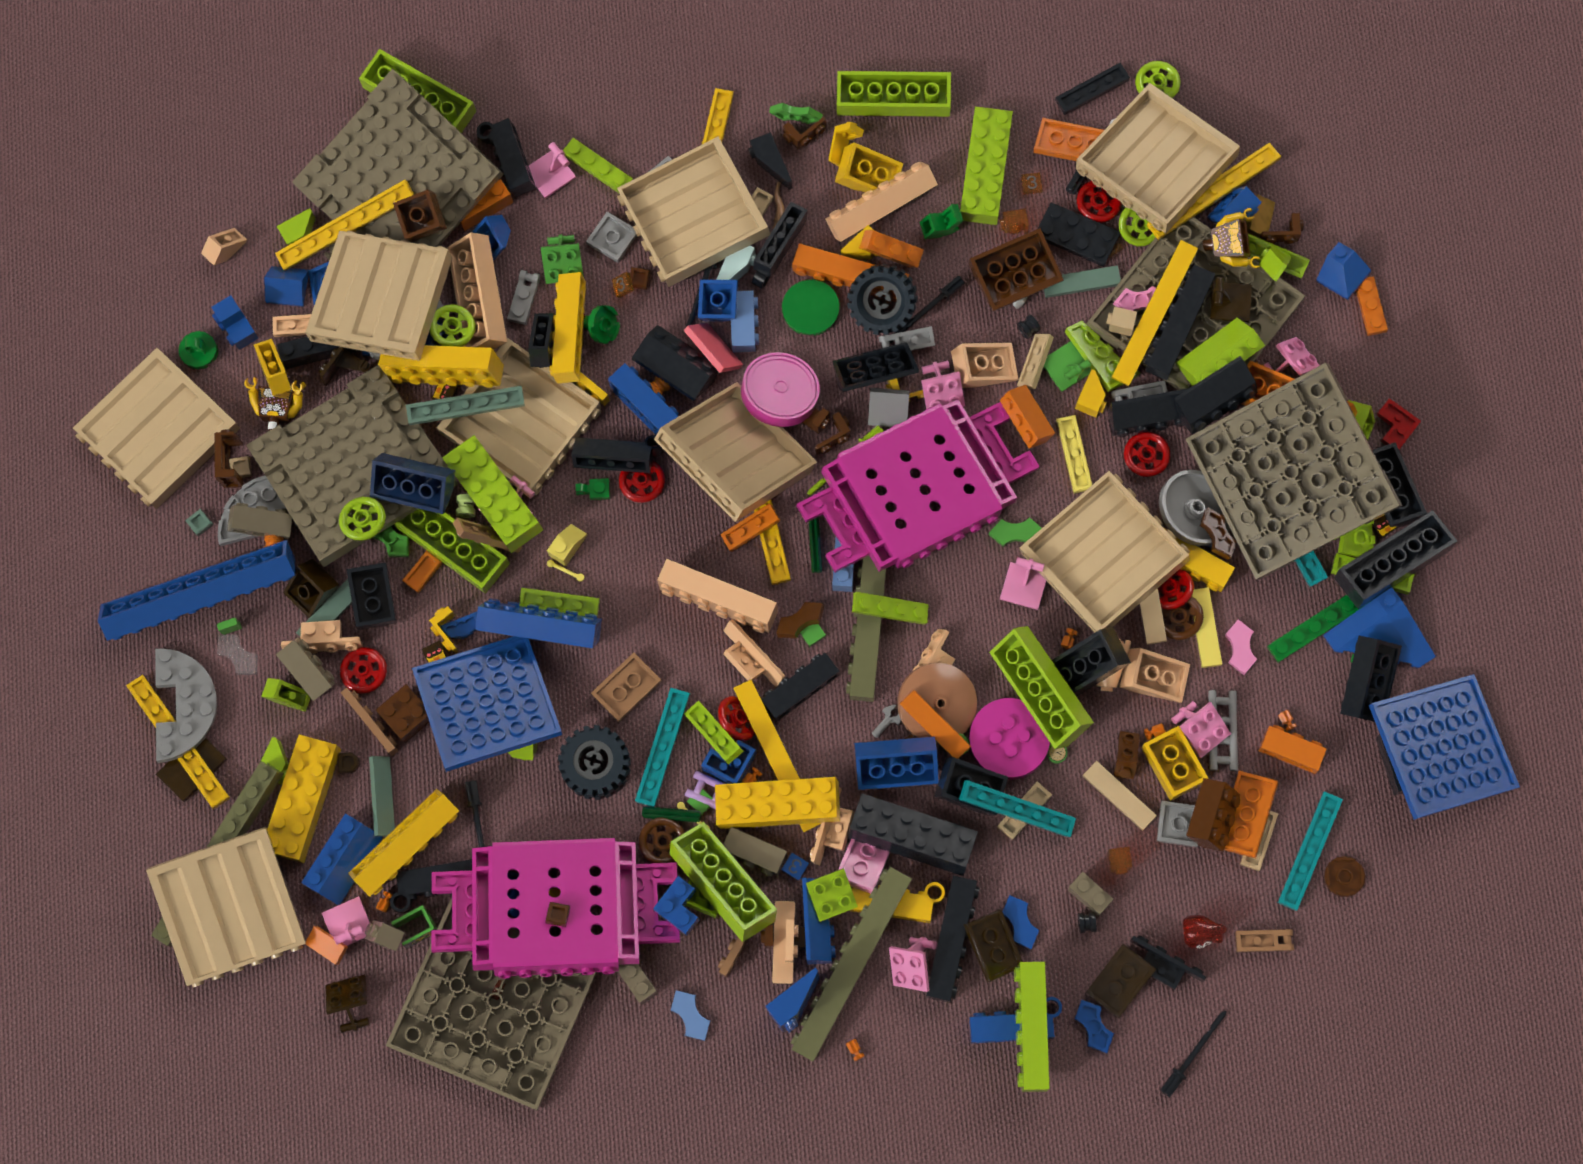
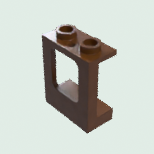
(224, 475)

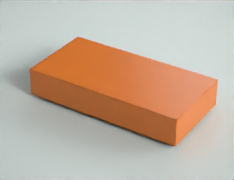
(422, 571)
(325, 945)

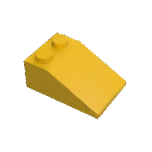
(865, 169)

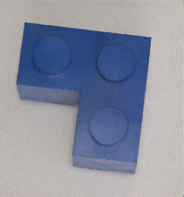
(231, 318)
(735, 771)
(672, 906)

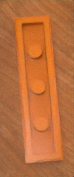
(935, 724)

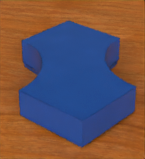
(1016, 912)
(1098, 1036)

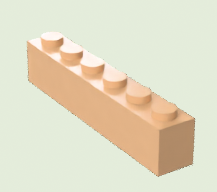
(881, 201)

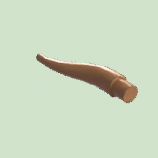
(779, 205)

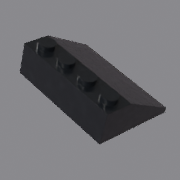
(874, 367)

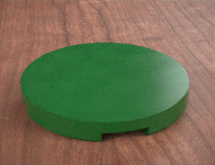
(810, 307)

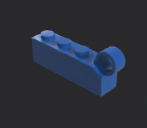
(1002, 1026)

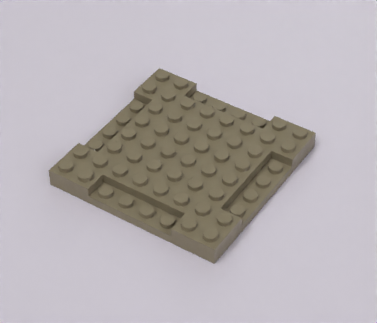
(392, 141)
(1270, 300)
(328, 459)
(1293, 471)
(489, 1042)

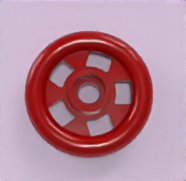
(1084, 207)
(1143, 438)
(640, 496)
(1182, 597)
(354, 656)
(737, 719)

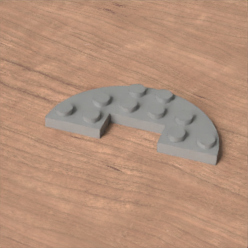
(254, 493)
(194, 704)

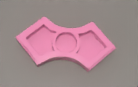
(1134, 300)
(1239, 637)

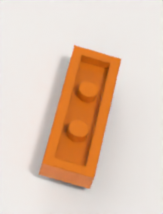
(1371, 307)
(750, 527)

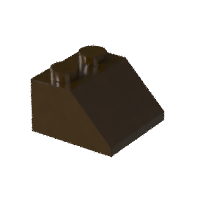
(310, 587)

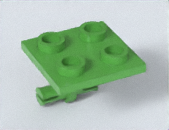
(561, 257)
(1067, 366)

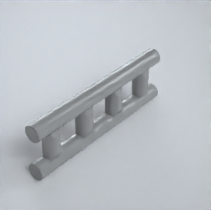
(1232, 739)

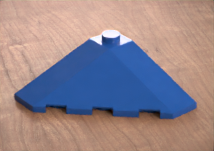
(1384, 620)

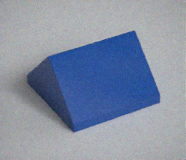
(286, 286)

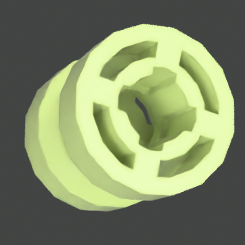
(465, 506)

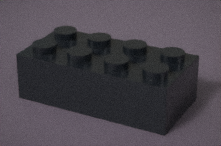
(1092, 660)

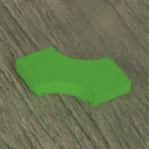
(802, 114)
(1008, 532)
(396, 544)

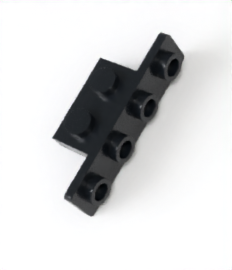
(1168, 969)

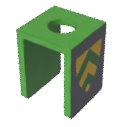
(410, 916)

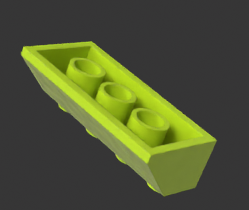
(1220, 349)

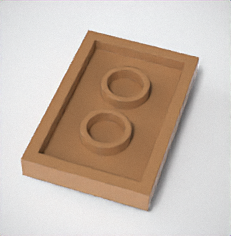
(626, 687)

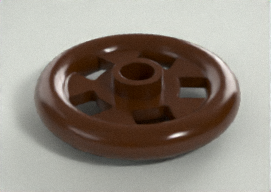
(1190, 629)
(650, 828)

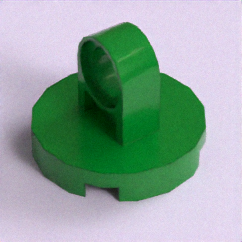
(602, 324)
(198, 350)

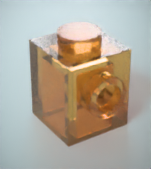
(1119, 860)

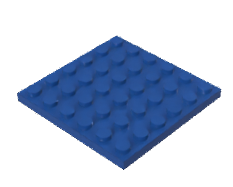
(486, 702)
(1444, 746)

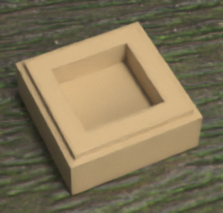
(242, 466)

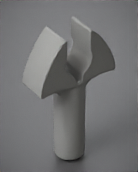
(887, 721)

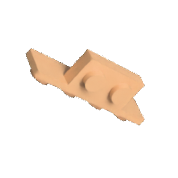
(326, 637)
(933, 652)
(749, 657)
(832, 835)
(784, 948)

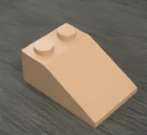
(984, 364)
(1155, 675)

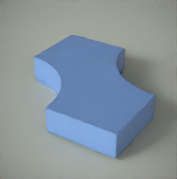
(685, 1006)

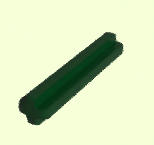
(815, 546)
(675, 814)

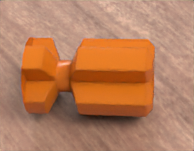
(1068, 640)
(1286, 718)
(1155, 731)
(752, 777)
(384, 903)
(854, 1048)

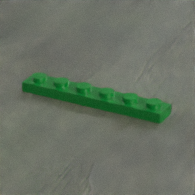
(1312, 628)

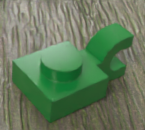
(597, 489)

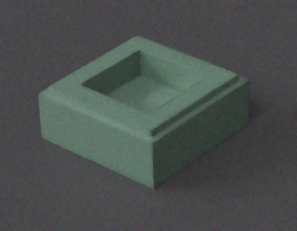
(199, 522)

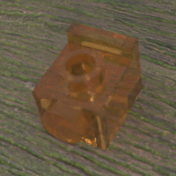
(1014, 221)

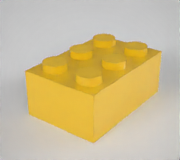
(1174, 763)

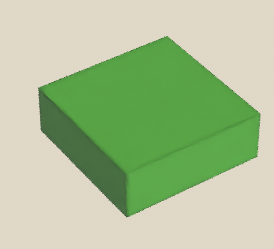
(229, 626)
(812, 634)
(699, 806)

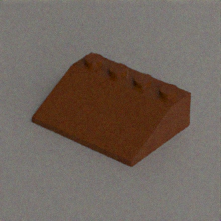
(1015, 269)

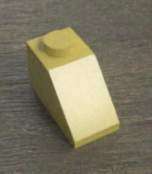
(566, 544)

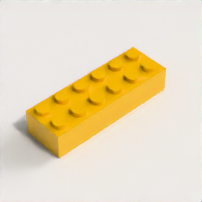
(446, 366)
(302, 797)
(777, 803)
(403, 842)

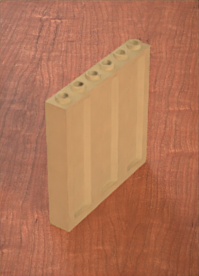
(1157, 158)
(692, 212)
(379, 295)
(154, 428)
(531, 437)
(734, 453)
(1105, 553)
(226, 907)

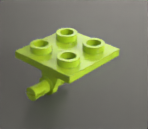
(831, 894)

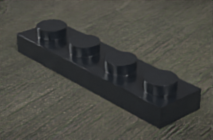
(1092, 88)

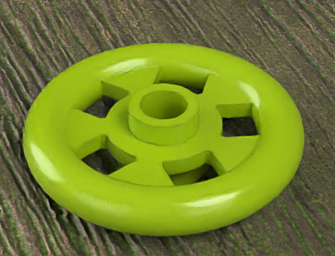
(1155, 67)
(1126, 230)
(463, 315)
(356, 504)

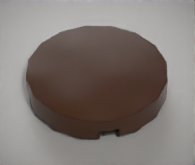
(1344, 876)

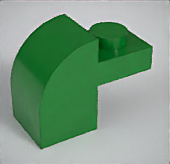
(941, 224)

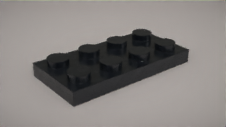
(1078, 234)

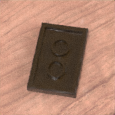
(178, 779)
(993, 945)
(1121, 980)

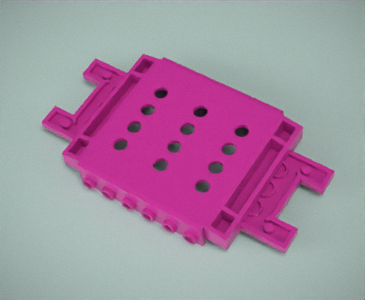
(860, 514)
(482, 907)

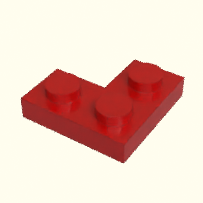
(1401, 420)

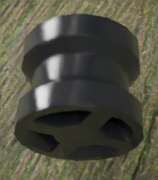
(1028, 326)
(1087, 922)

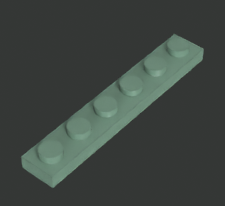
(465, 405)

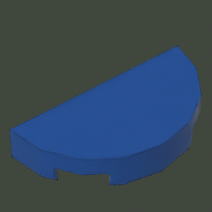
(461, 627)

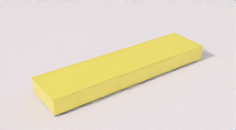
(1074, 453)
(1207, 634)

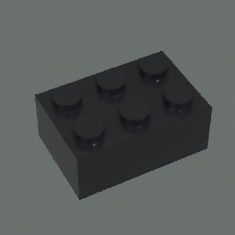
(371, 596)
(953, 777)

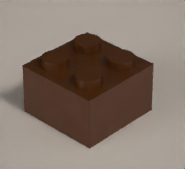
(419, 215)
(404, 713)

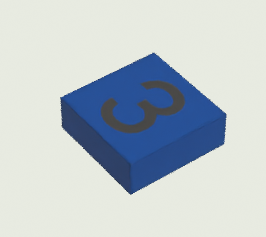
(795, 866)

